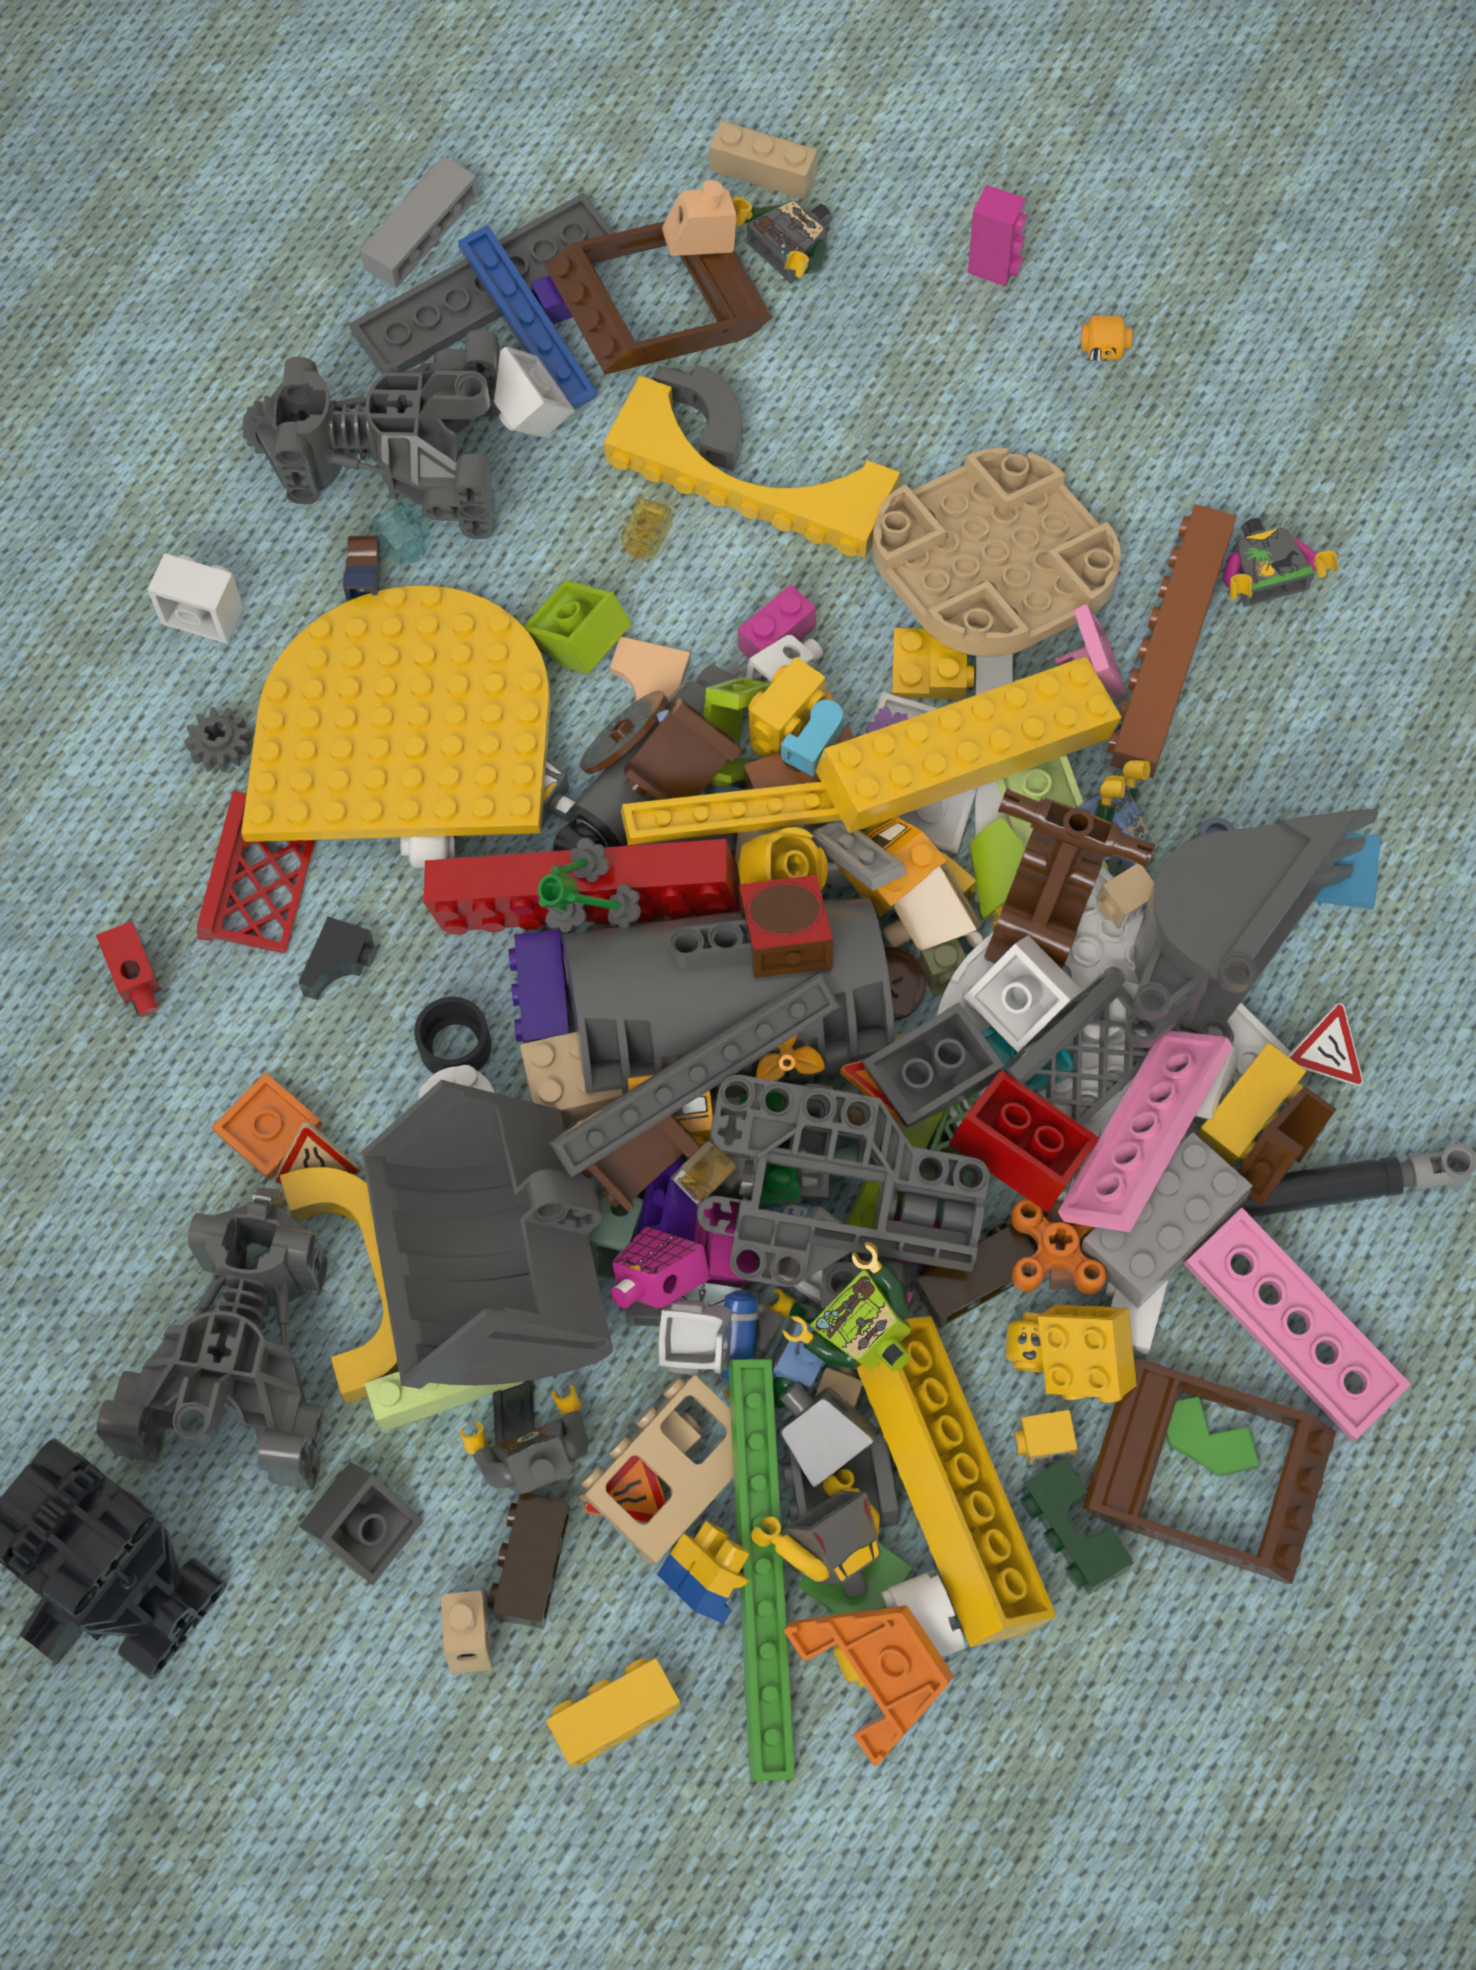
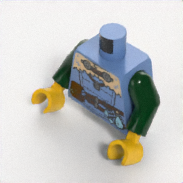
(1117, 801)
(790, 1359)

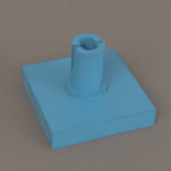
(1361, 887)

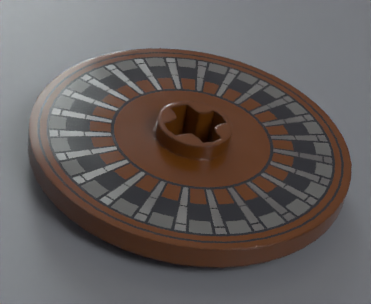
(623, 732)

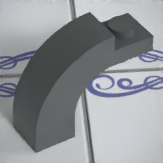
(719, 405)

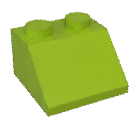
(578, 625)

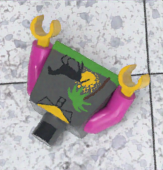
(1272, 564)

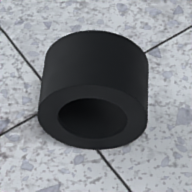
(449, 1012)

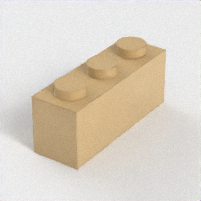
(763, 160)

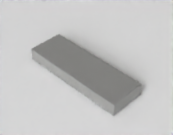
(858, 855)

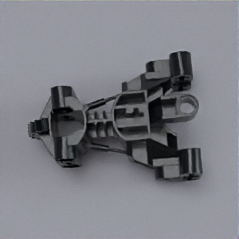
(90, 1555)

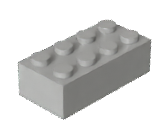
(1183, 1211)

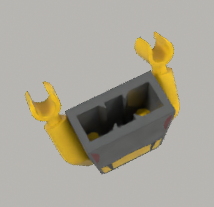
(832, 1539)

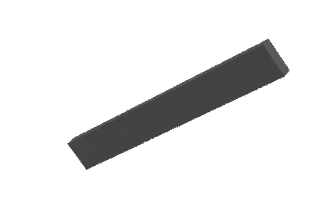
(694, 1074)

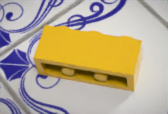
(1252, 1104)
(612, 1712)

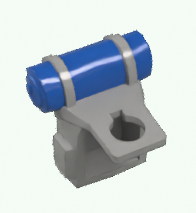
(706, 1336)

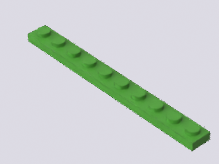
(764, 1594)

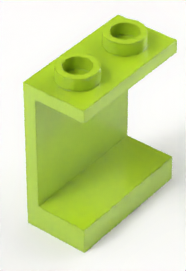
(725, 709)

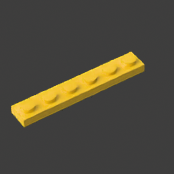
(727, 813)

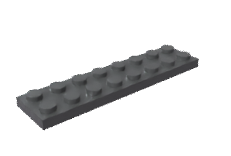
(456, 300)

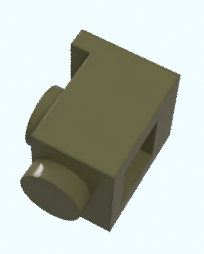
(940, 964)

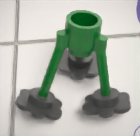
(564, 902)

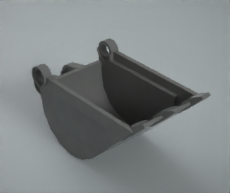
(1226, 912)

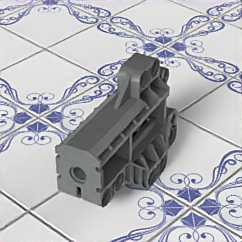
(894, 1167)

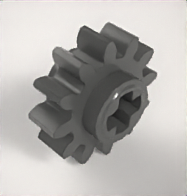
(218, 739)

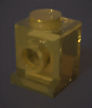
(655, 524)

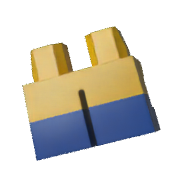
(706, 1570)

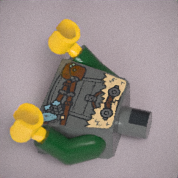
(786, 235)

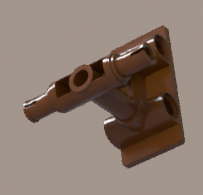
(1056, 873)

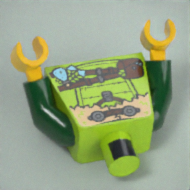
(862, 1321)

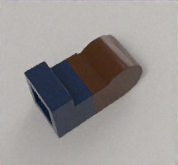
(362, 566)

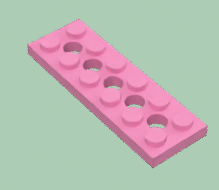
(1154, 1148)
(1323, 1324)

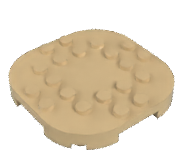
(995, 553)

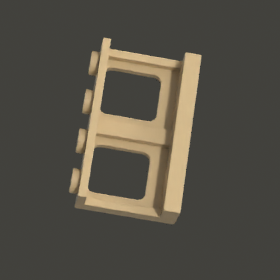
(691, 1484)

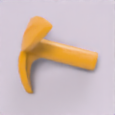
(803, 1059)

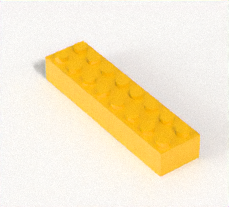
(967, 744)
(956, 1492)

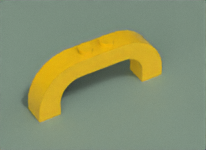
(338, 1192)

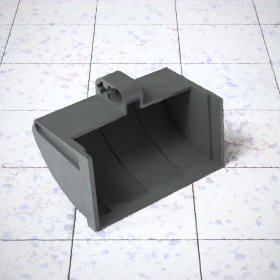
(484, 1242)

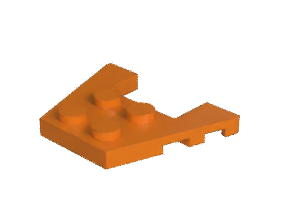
(891, 1660)

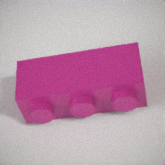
(997, 235)

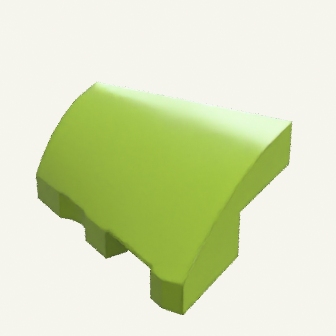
(995, 861)

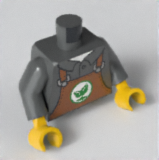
(534, 1456)

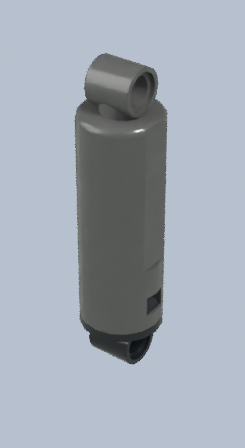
(599, 808)

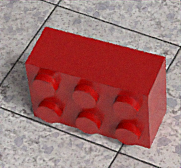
(1024, 1140)

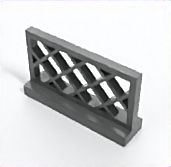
(1070, 1025)

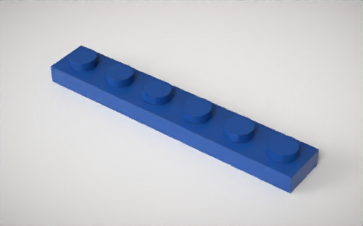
(525, 314)

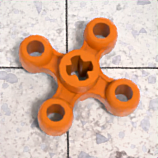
(1050, 1258)

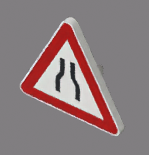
(1330, 1049)

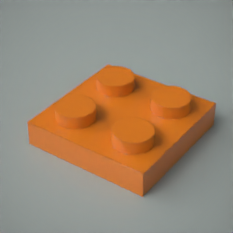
(264, 1124)

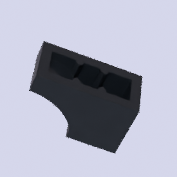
(338, 952)

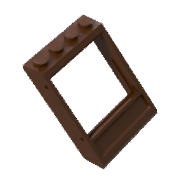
(718, 277)
(1133, 1450)

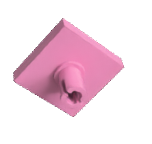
(1097, 651)

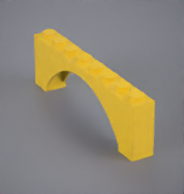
(832, 512)

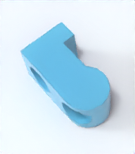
(819, 733)

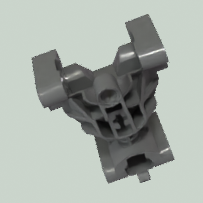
(405, 426)
(225, 1353)

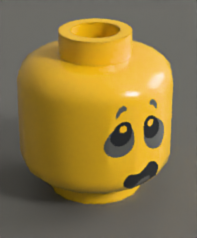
(1024, 1344)

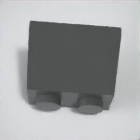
(361, 1522)

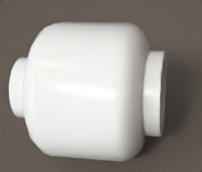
(426, 848)

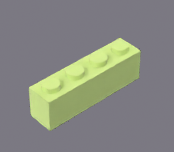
(399, 1405)

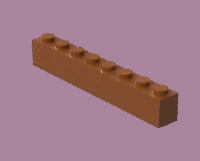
(1174, 637)

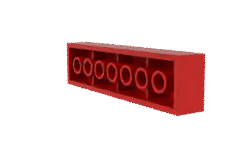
(503, 889)

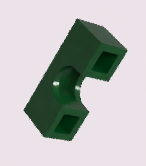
(1091, 1559)

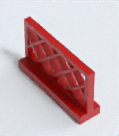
(225, 875)

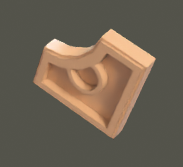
(649, 666)

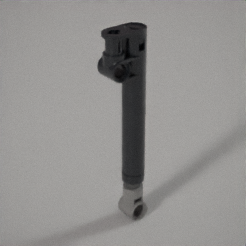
(1365, 1180)

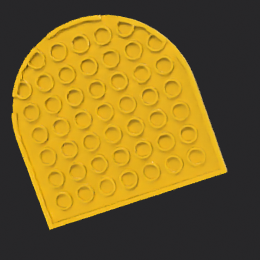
(402, 723)

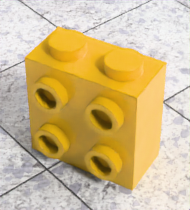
(784, 706)
(1087, 1352)

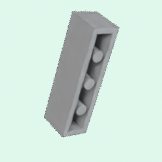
(419, 222)

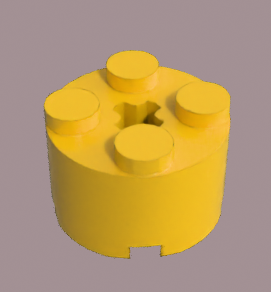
(782, 856)

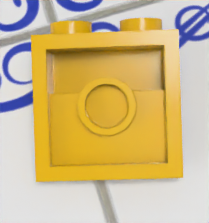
(928, 668)

